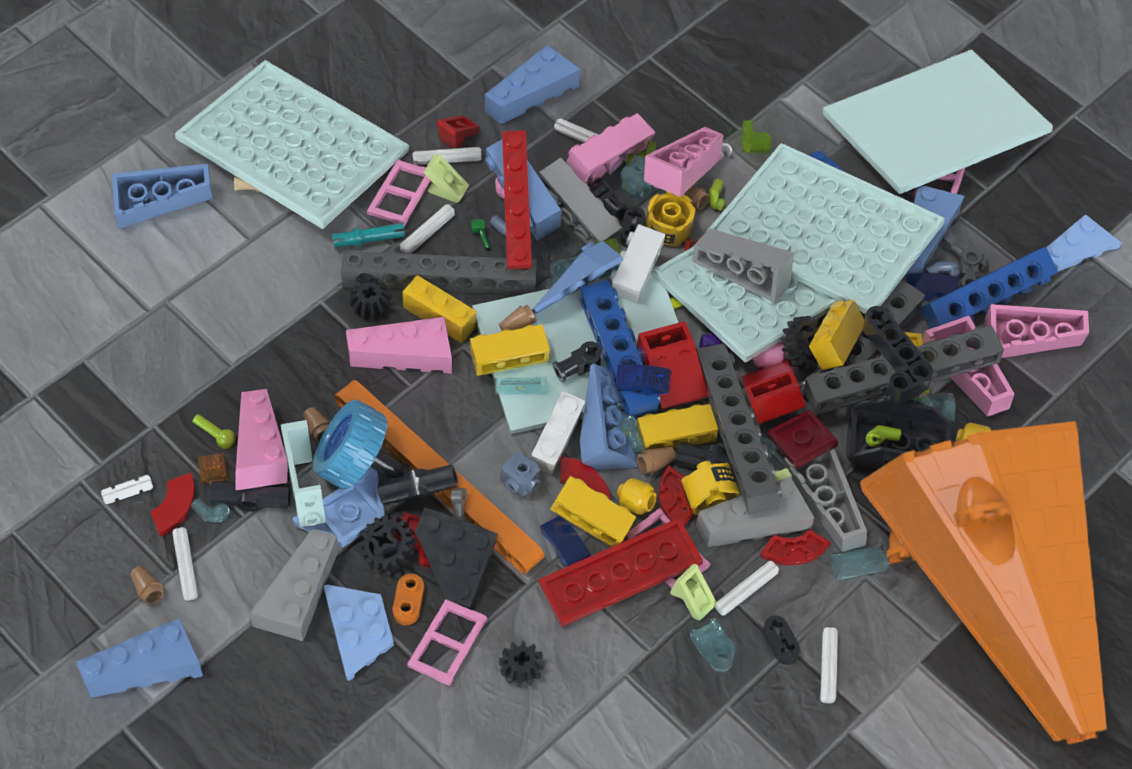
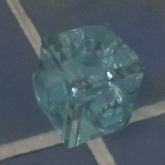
(633, 177)

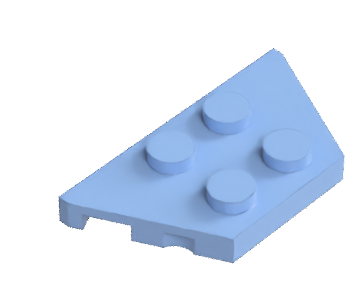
(350, 510)
(358, 626)

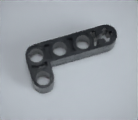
(880, 327)

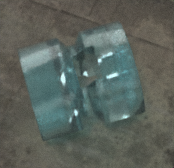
(941, 401)

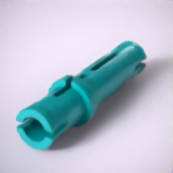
(368, 235)

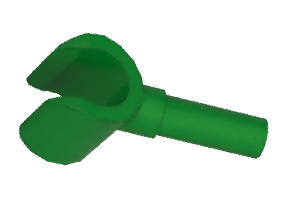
(478, 226)

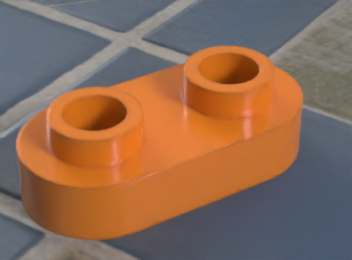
(408, 598)

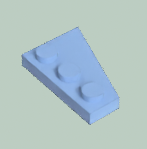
(1081, 242)

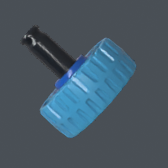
(354, 445)

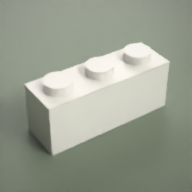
(637, 263)
(557, 432)

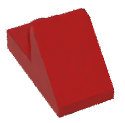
(455, 129)

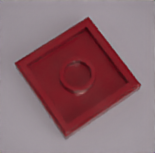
(802, 438)

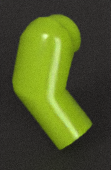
(714, 193)
(882, 433)

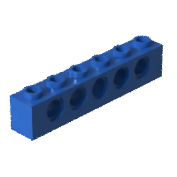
(1037, 262)
(603, 296)

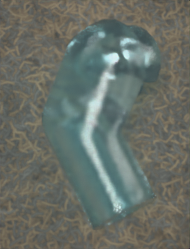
(631, 431)
(208, 514)

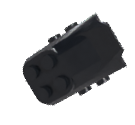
(919, 428)

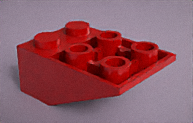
(675, 350)
(773, 391)

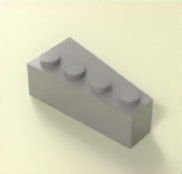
(578, 204)
(746, 263)
(830, 499)
(731, 523)
(295, 592)

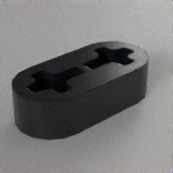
(628, 226)
(776, 642)

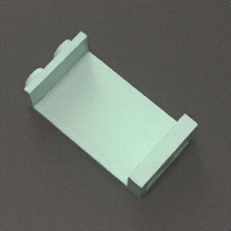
(298, 451)

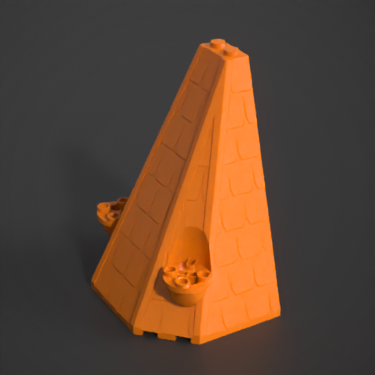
(1009, 551)

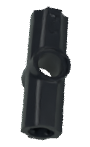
(692, 455)
(417, 484)
(252, 498)

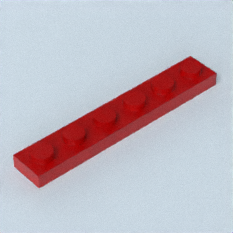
(516, 200)

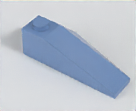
(587, 267)
(601, 438)

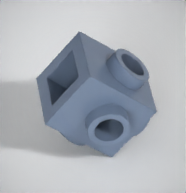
(520, 475)

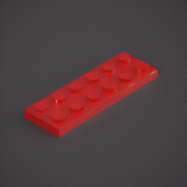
(620, 572)

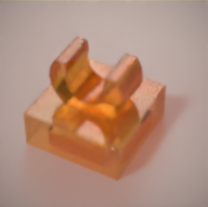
(212, 468)

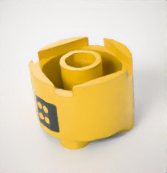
(672, 217)
(710, 486)

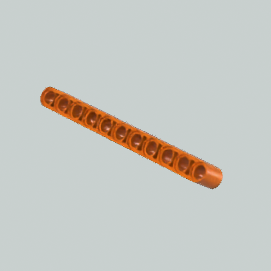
(413, 451)

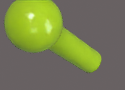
(225, 438)

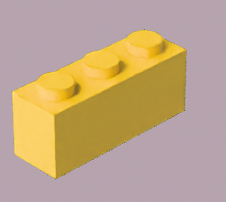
(431, 302)
(837, 334)
(509, 349)
(688, 425)
(593, 512)

